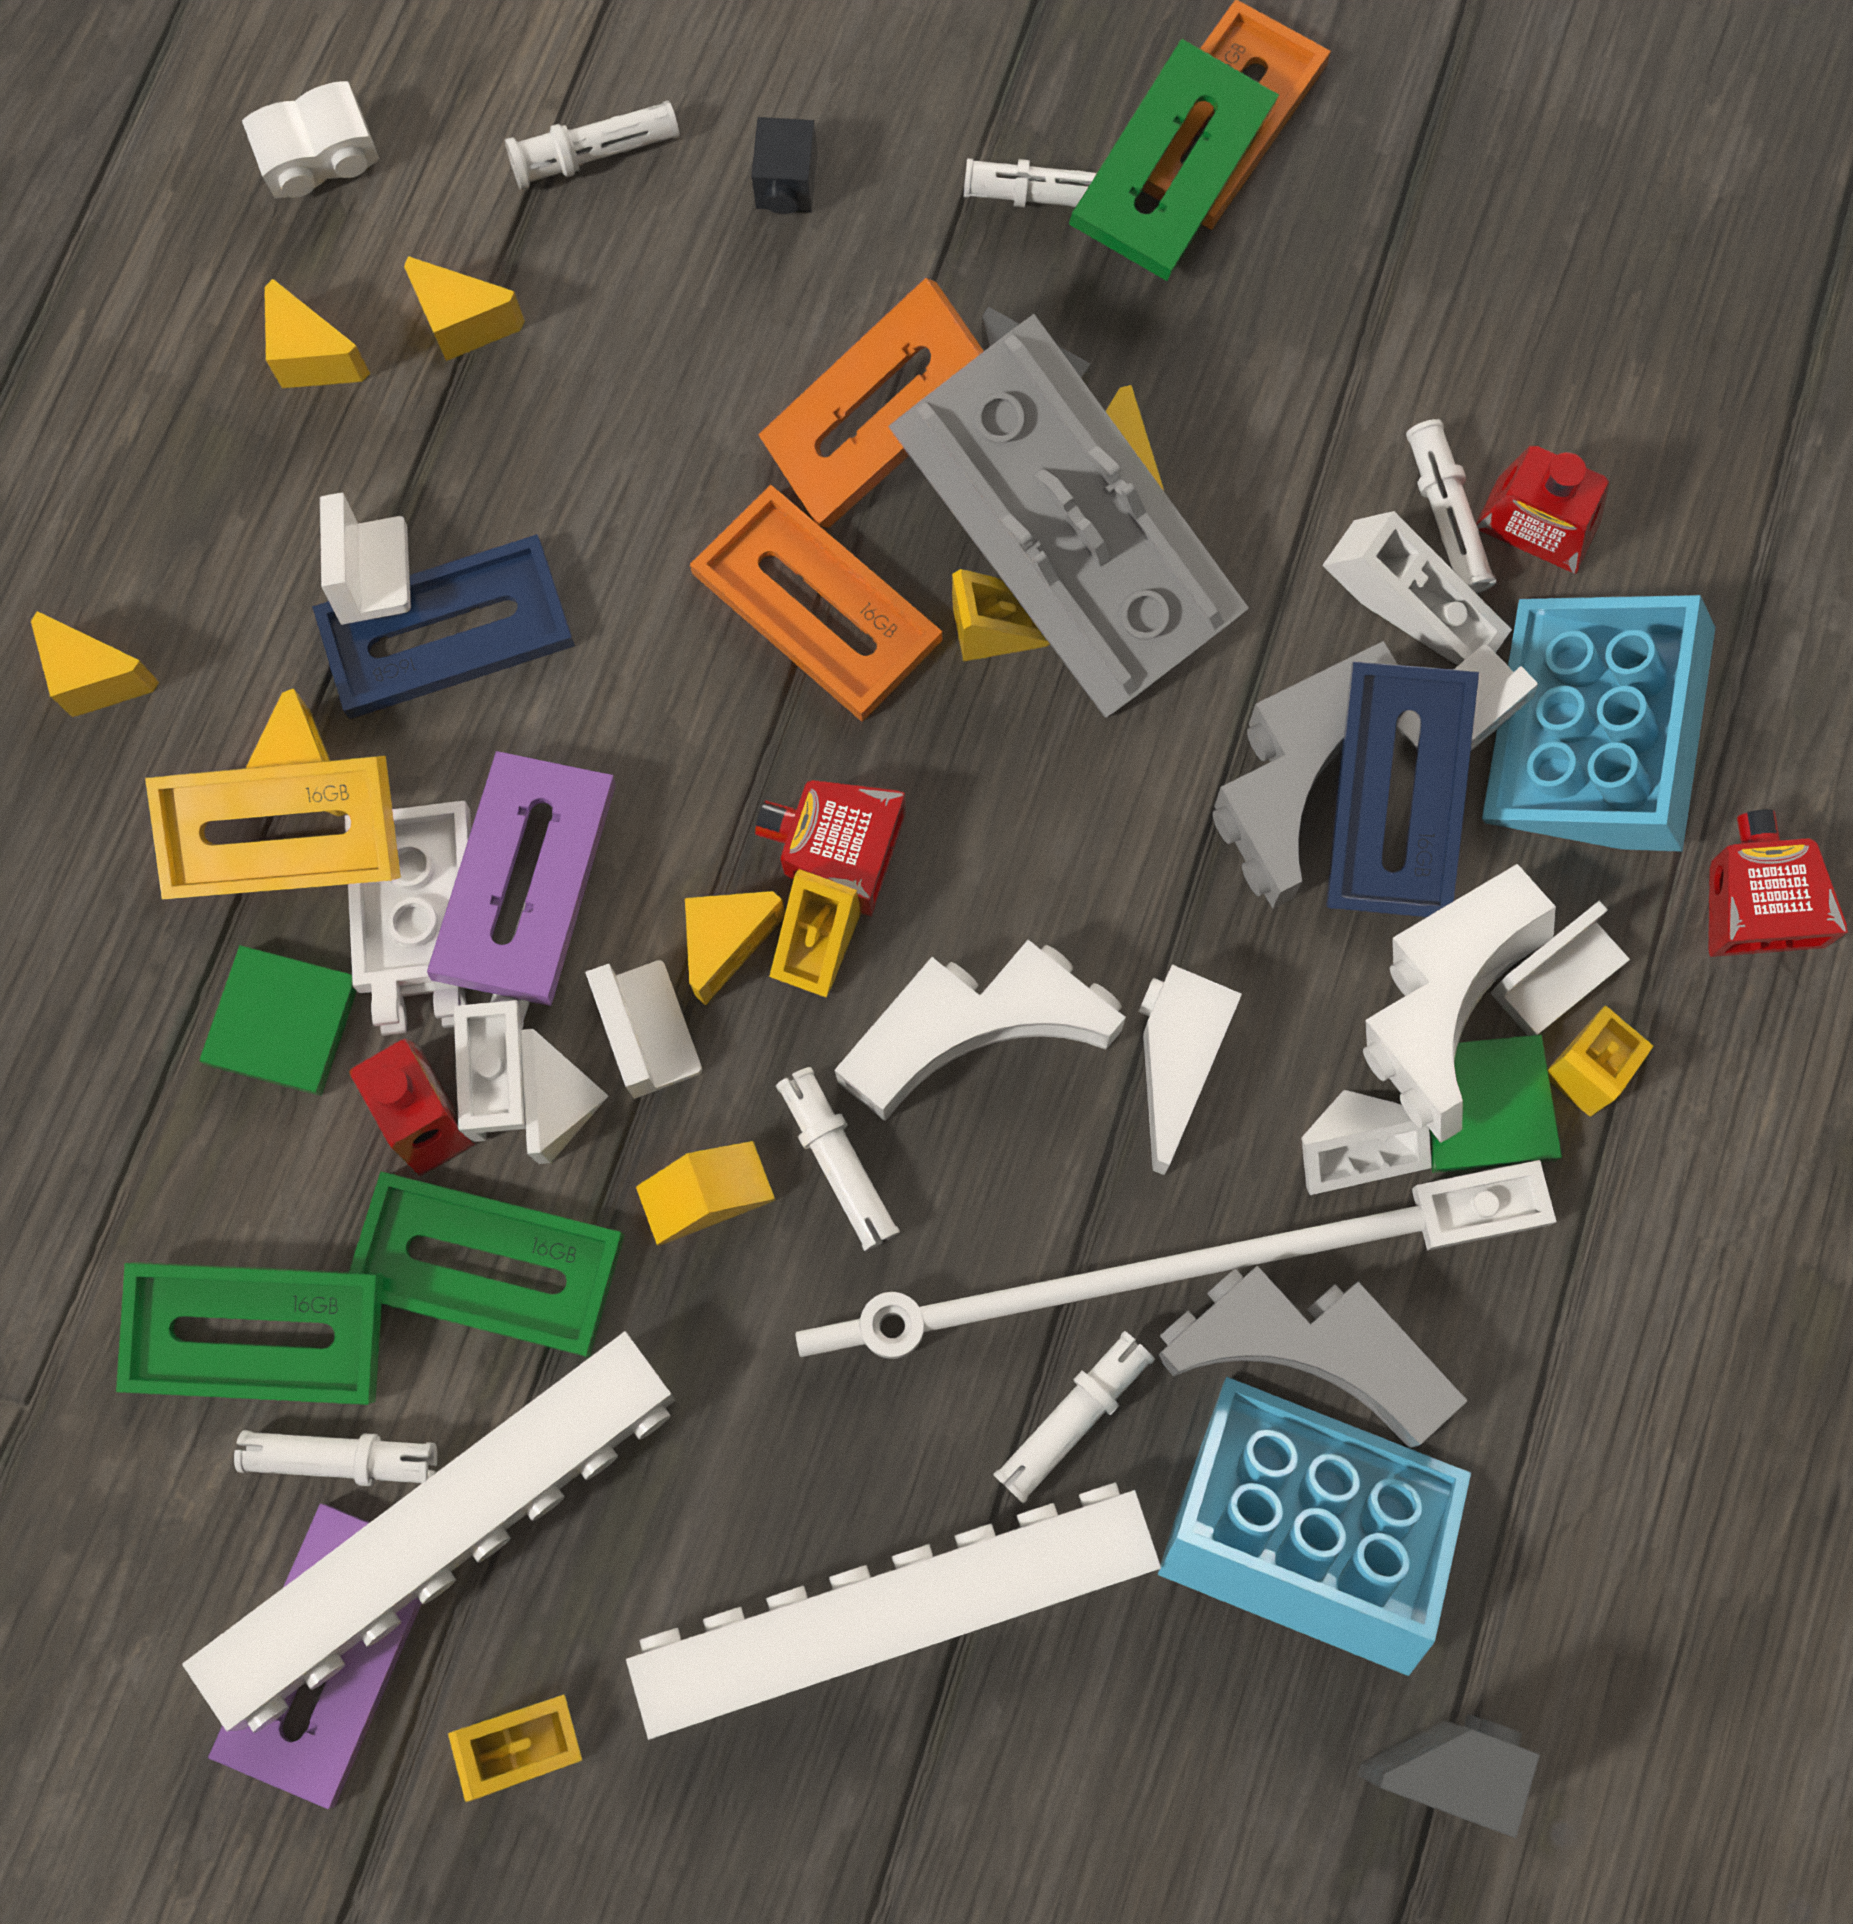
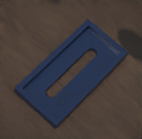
(437, 594)
(1446, 713)

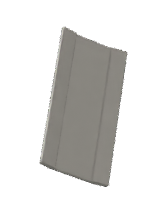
(1068, 516)

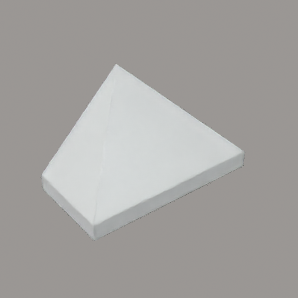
(555, 1097)
(1361, 1143)

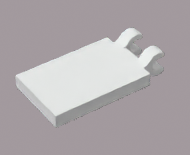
(400, 919)

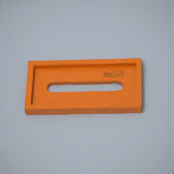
(1292, 69)
(794, 438)
(782, 530)

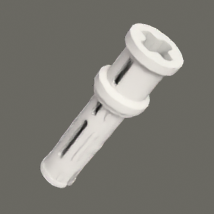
(566, 149)

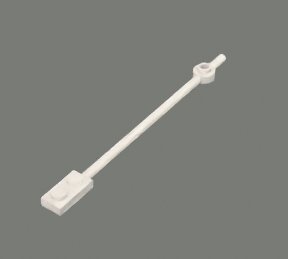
(1445, 1211)

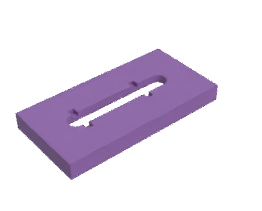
(535, 957)
(324, 1755)

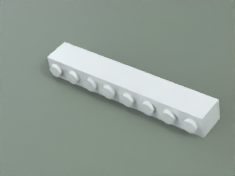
(427, 1535)
(892, 1612)

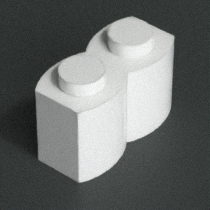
(310, 140)

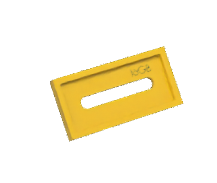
(195, 867)

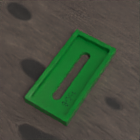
(1163, 236)
(414, 1209)
(160, 1363)

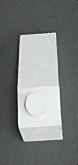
(1413, 588)
(1180, 1044)

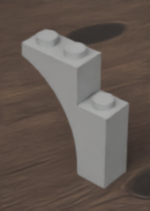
(1300, 736)
(1345, 1344)

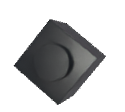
(784, 165)

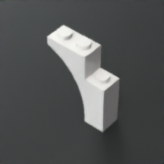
(1443, 973)
(945, 1018)

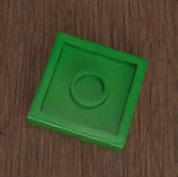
(279, 1020)
(1504, 1107)

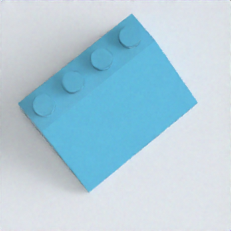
(1612, 723)
(1318, 1527)

